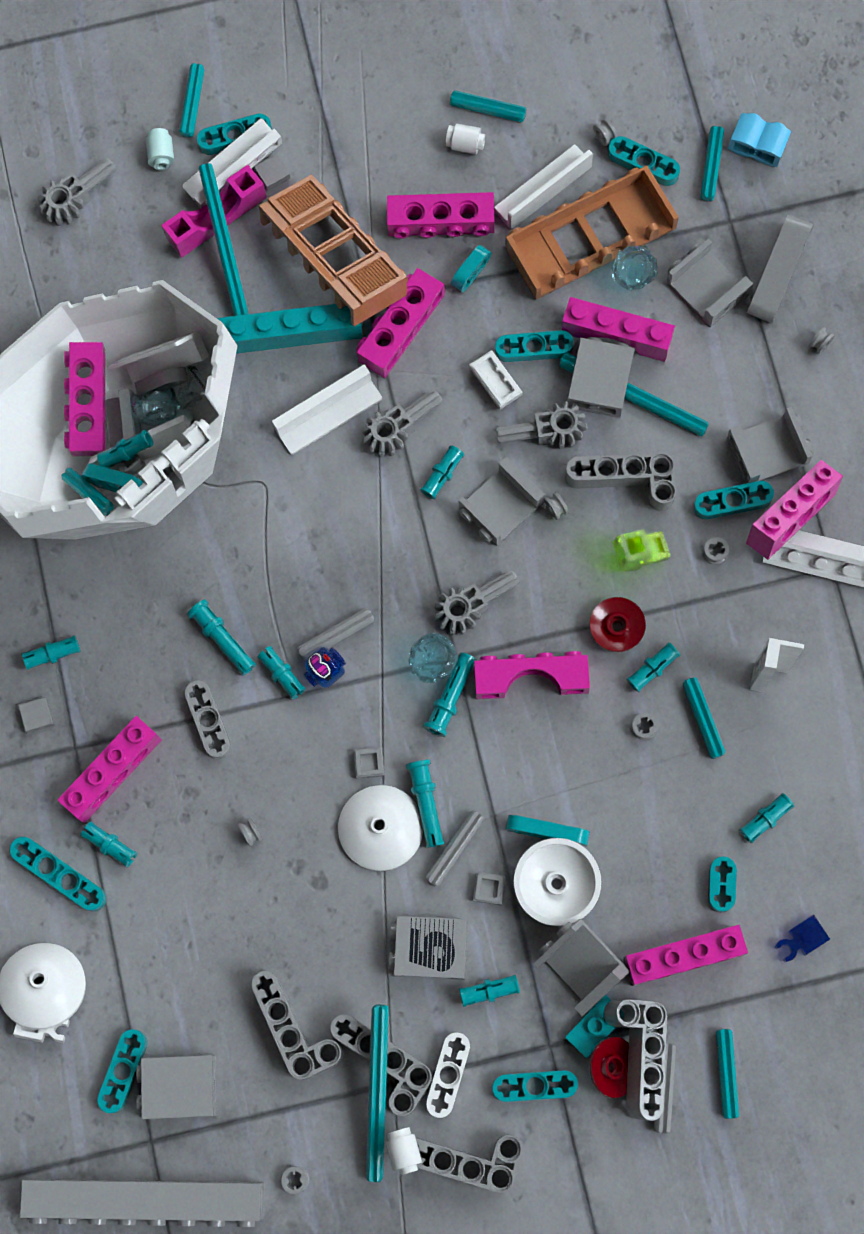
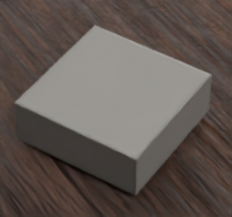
(272, 172)
(36, 715)
(369, 762)
(489, 888)

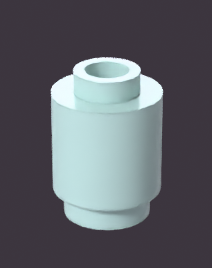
(159, 149)

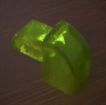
(639, 549)

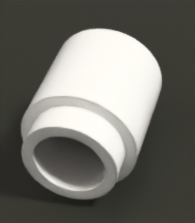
(465, 138)
(403, 1151)

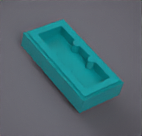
(591, 1028)

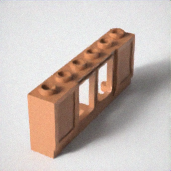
(634, 201)
(365, 284)

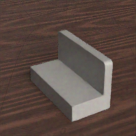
(120, 418)

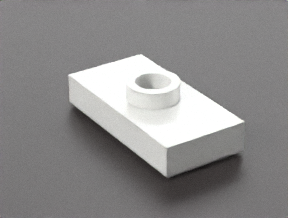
(495, 379)

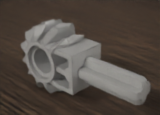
(73, 191)
(399, 422)
(546, 427)
(473, 601)

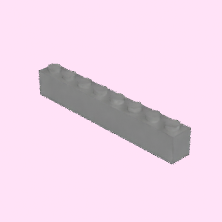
(142, 1201)

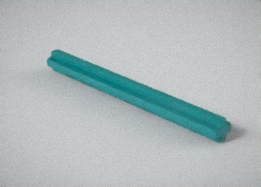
(223, 239)
(652, 403)
(377, 1093)

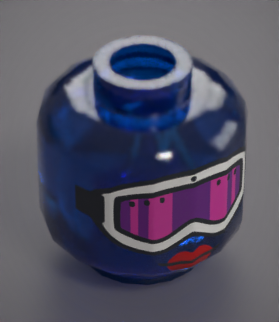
(324, 667)

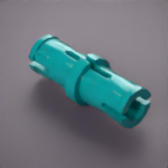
(125, 449)
(442, 472)
(51, 652)
(653, 667)
(281, 672)
(766, 818)
(109, 844)
(489, 990)

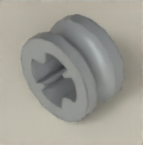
(605, 132)
(821, 340)
(133, 466)
(556, 506)
(720, 558)
(652, 730)
(250, 832)
(285, 1180)

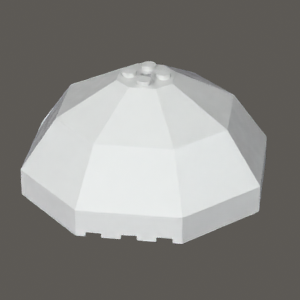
(34, 425)

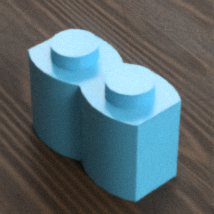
(759, 139)

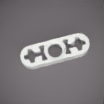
(462, 1055)

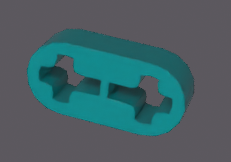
(471, 268)
(729, 884)

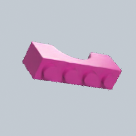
(238, 196)
(646, 335)
(566, 672)

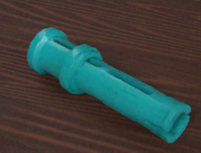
(214, 628)
(445, 706)
(423, 789)

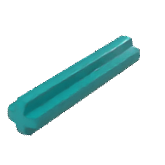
(191, 100)
(488, 106)
(712, 163)
(86, 490)
(704, 718)
(727, 1073)

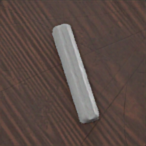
(337, 633)
(454, 848)
(663, 1124)

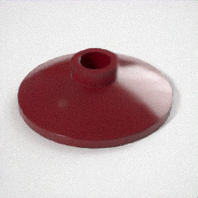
(617, 611)
(611, 1052)

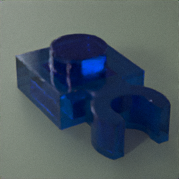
(805, 936)

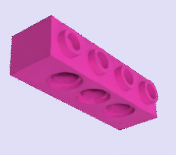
(430, 205)
(80, 356)
(383, 359)
(794, 509)
(109, 769)
(686, 955)

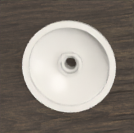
(386, 847)
(563, 861)
(49, 1002)

